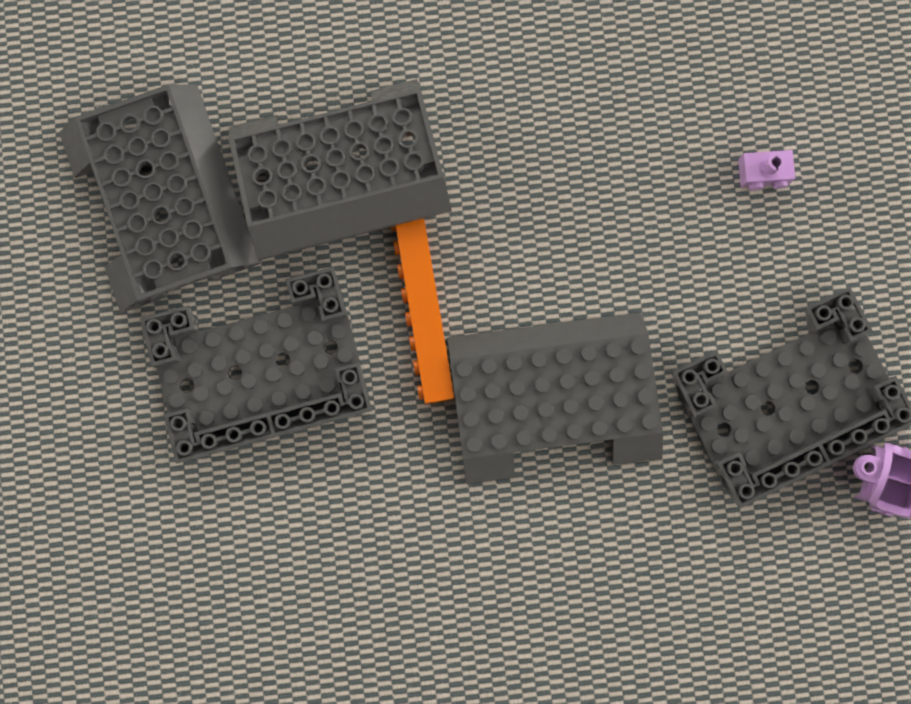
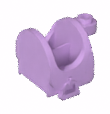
(886, 480)

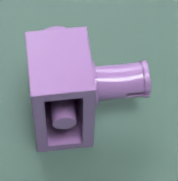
(766, 169)

